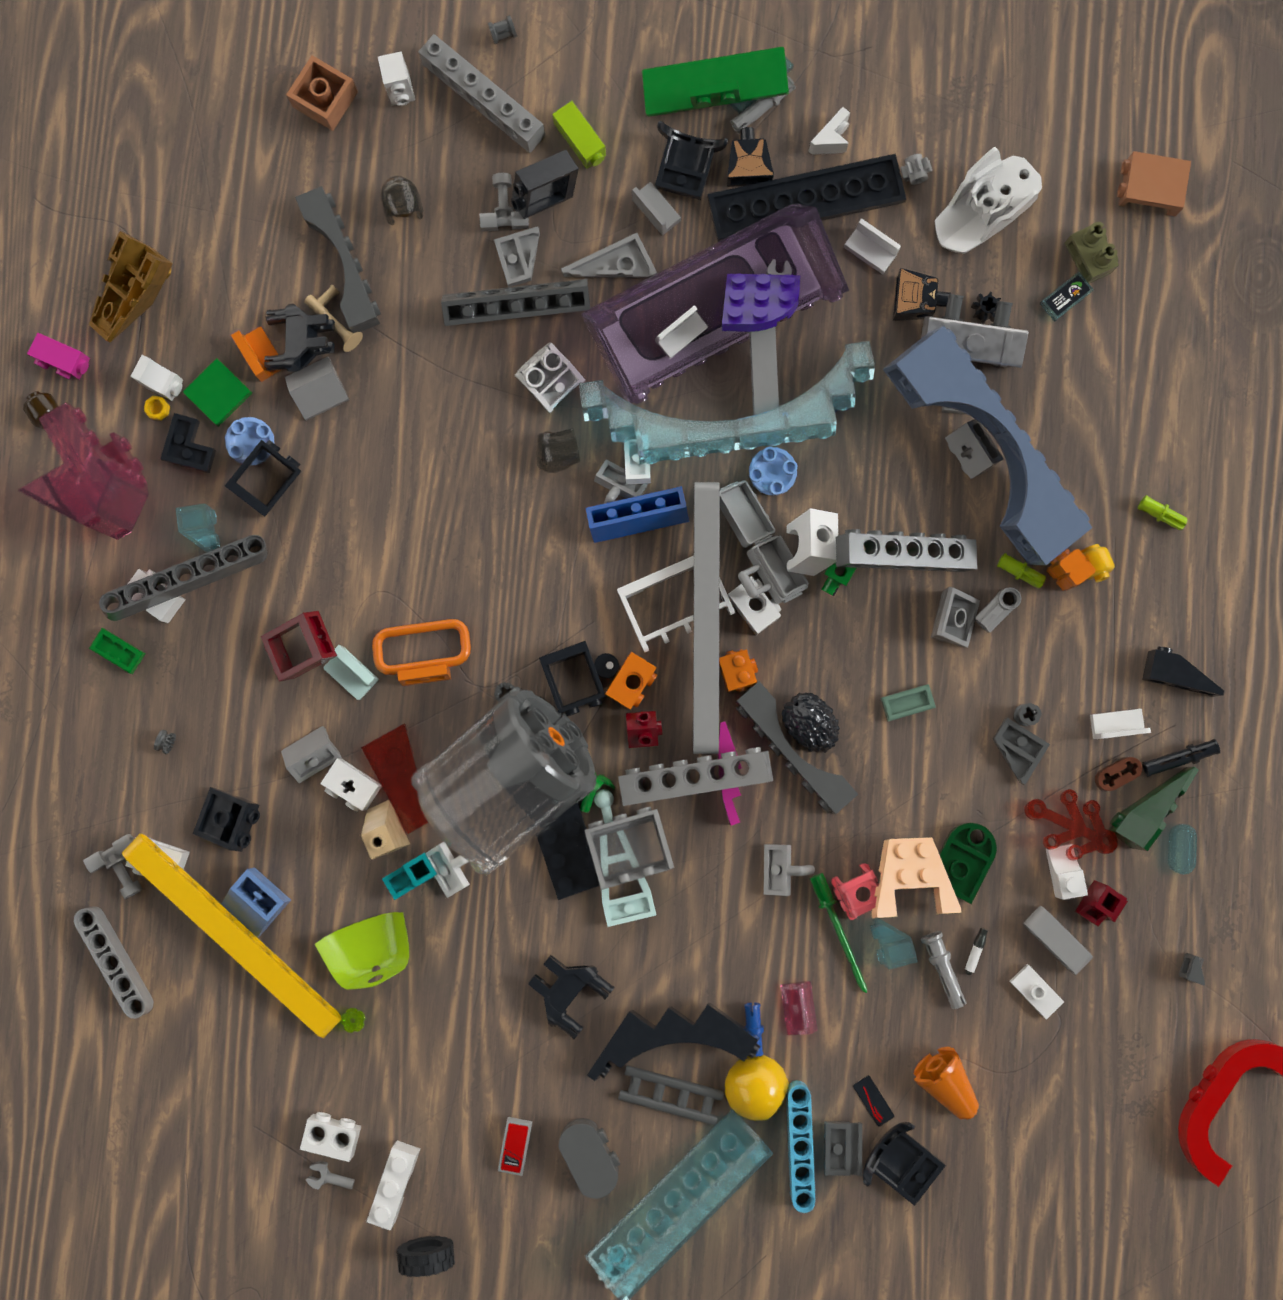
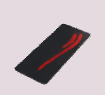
(873, 1101)

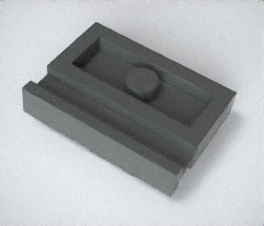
(842, 1148)

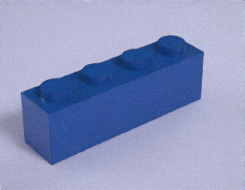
(637, 514)

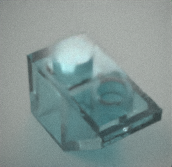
(197, 525)
(895, 946)

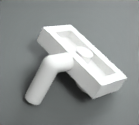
(448, 869)

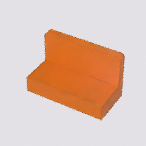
(254, 348)

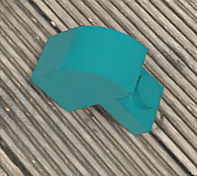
(409, 876)

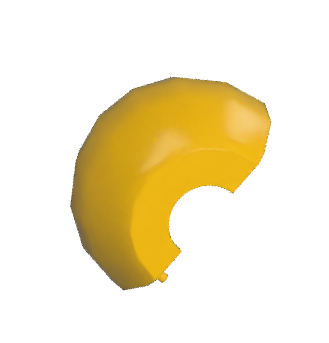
(756, 1087)

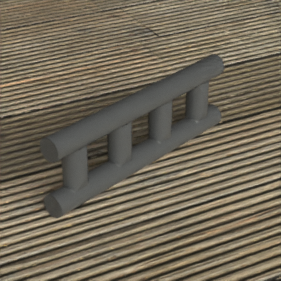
(676, 1109)

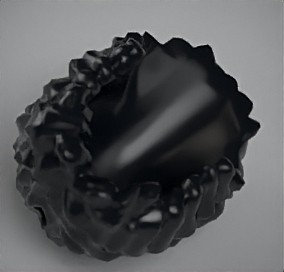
(811, 722)

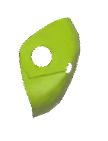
(365, 944)

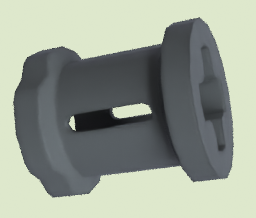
(502, 29)
(1032, 720)

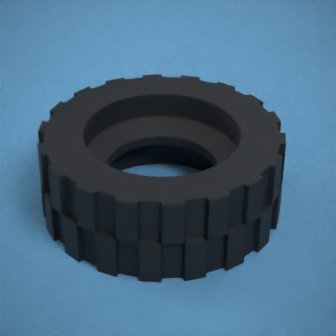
(425, 1256)

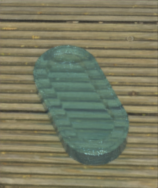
(1182, 848)

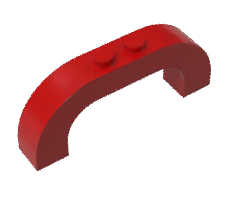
(1210, 1095)

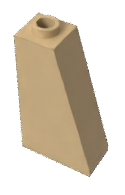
(383, 830)

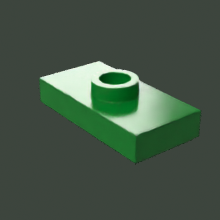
(117, 650)

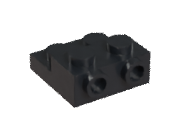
(226, 820)

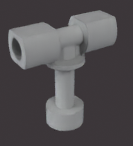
(503, 214)
(113, 859)

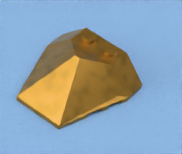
(130, 286)

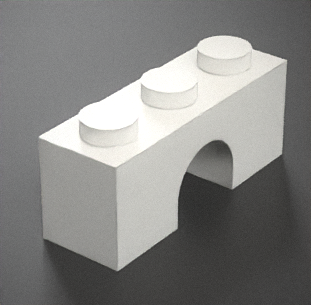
(393, 1185)

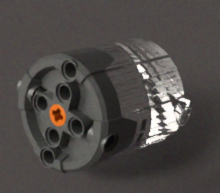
(505, 779)

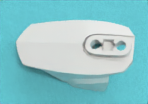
(979, 206)

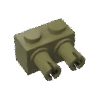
(1092, 252)

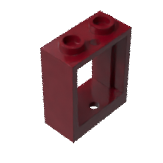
(320, 648)

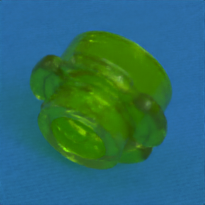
(359, 1020)

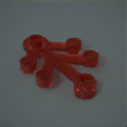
(1075, 826)

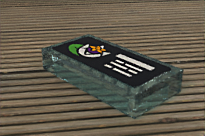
(1066, 296)

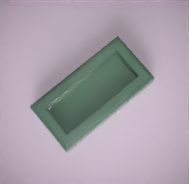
(908, 702)

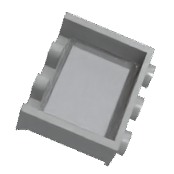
(628, 848)

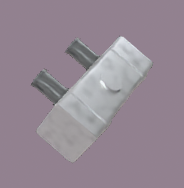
(984, 343)

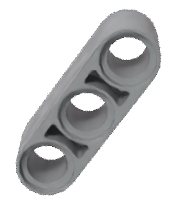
(1058, 940)

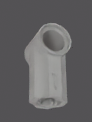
(996, 610)

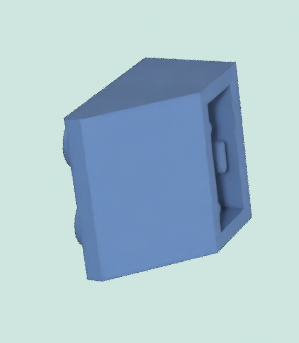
(255, 901)

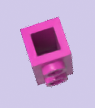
(58, 356)

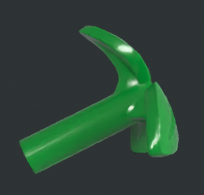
(587, 801)

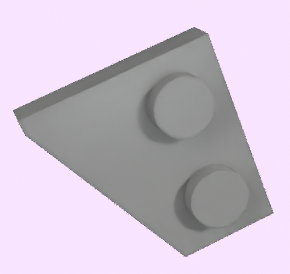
(518, 255)

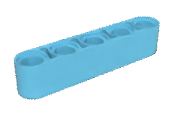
(800, 1158)

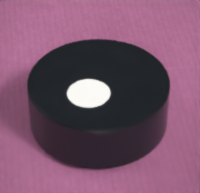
(606, 665)

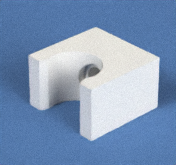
(816, 541)

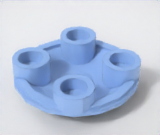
(244, 437)
(773, 471)

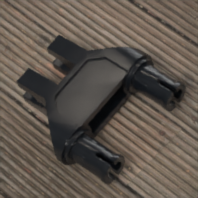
(301, 338)
(564, 991)

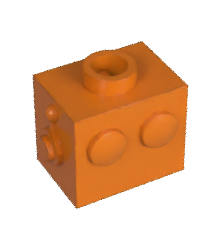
(738, 670)

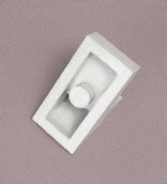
(829, 139)
(634, 471)

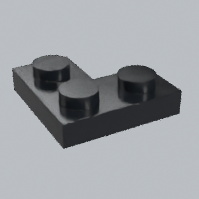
(180, 445)

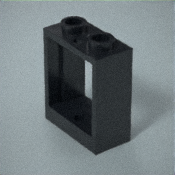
(544, 184)
(246, 496)
(563, 655)

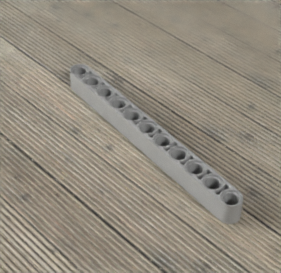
(706, 618)

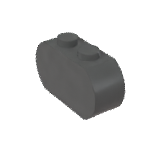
(589, 1158)

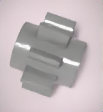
(916, 169)

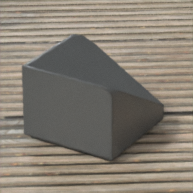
(1192, 969)

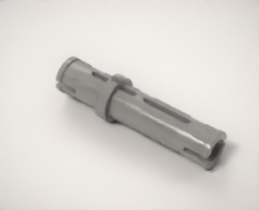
(757, 109)

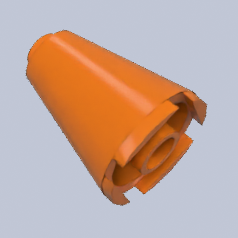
(947, 1082)

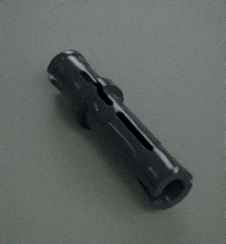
(1208, 749)

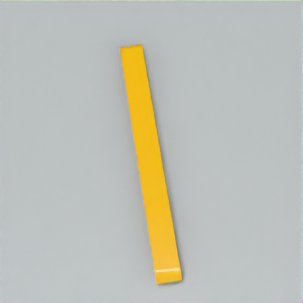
(231, 935)

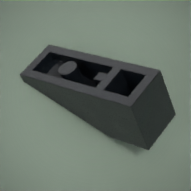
(1175, 671)

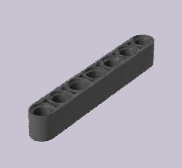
(176, 587)

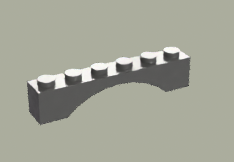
(356, 304)
(830, 788)

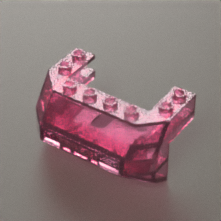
(96, 482)

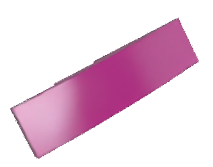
(725, 746)

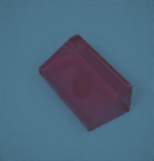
(799, 1008)

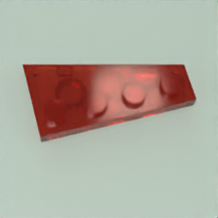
(394, 766)

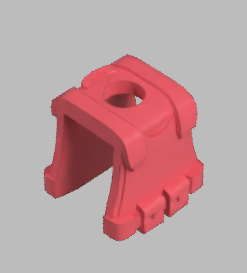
(847, 892)

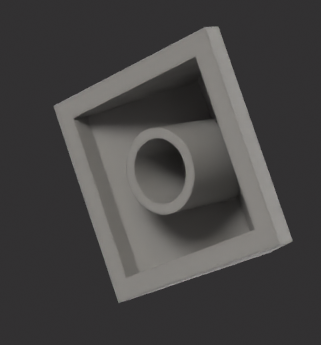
(316, 388)
(955, 617)

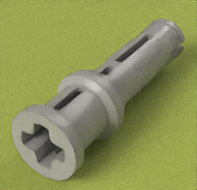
(941, 959)

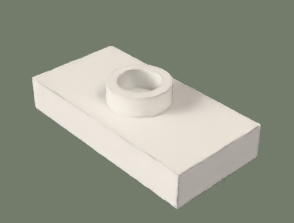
(1036, 991)

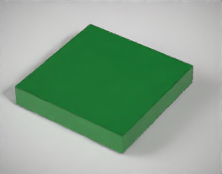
(217, 392)

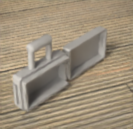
(770, 553)

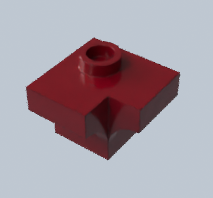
(1101, 904)

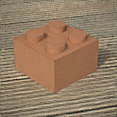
(322, 93)

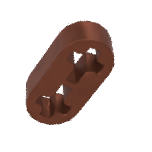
(1121, 779)

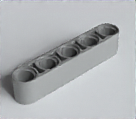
(764, 370)
(102, 956)

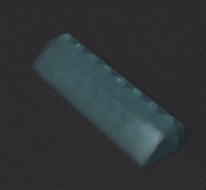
(678, 1206)

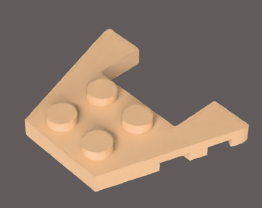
(912, 865)

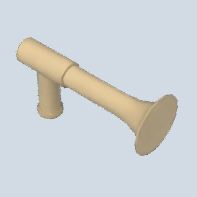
(350, 339)

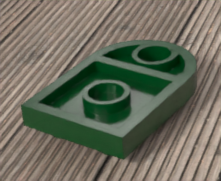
(967, 862)

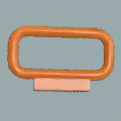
(422, 671)

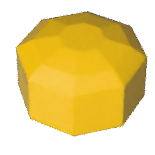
(156, 408)

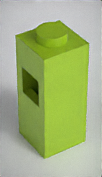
(579, 135)

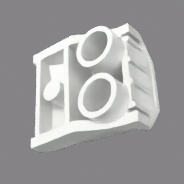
(549, 376)

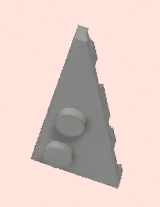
(620, 260)

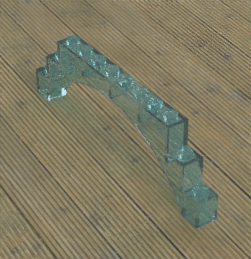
(796, 421)

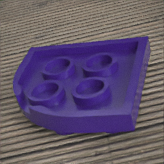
(759, 301)

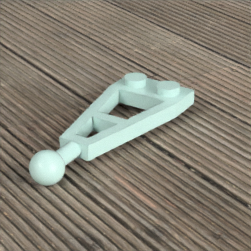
(628, 907)

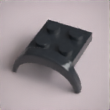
(686, 162)
(903, 1163)

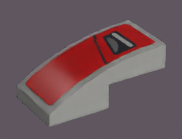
(515, 1146)

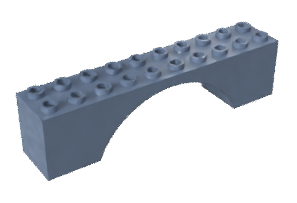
(1039, 512)

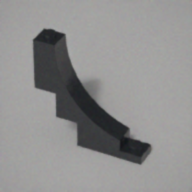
(639, 1035)

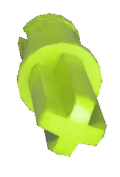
(1162, 513)
(1021, 571)

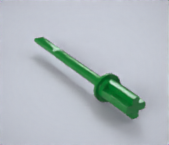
(826, 901)

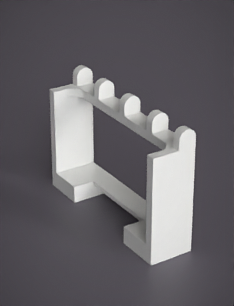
(639, 585)

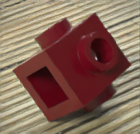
(643, 729)

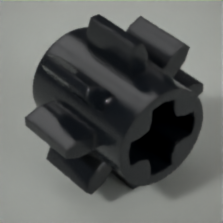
(980, 309)

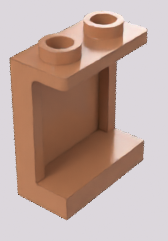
(1154, 181)

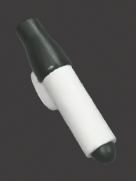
(978, 945)

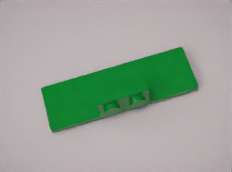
(715, 81)

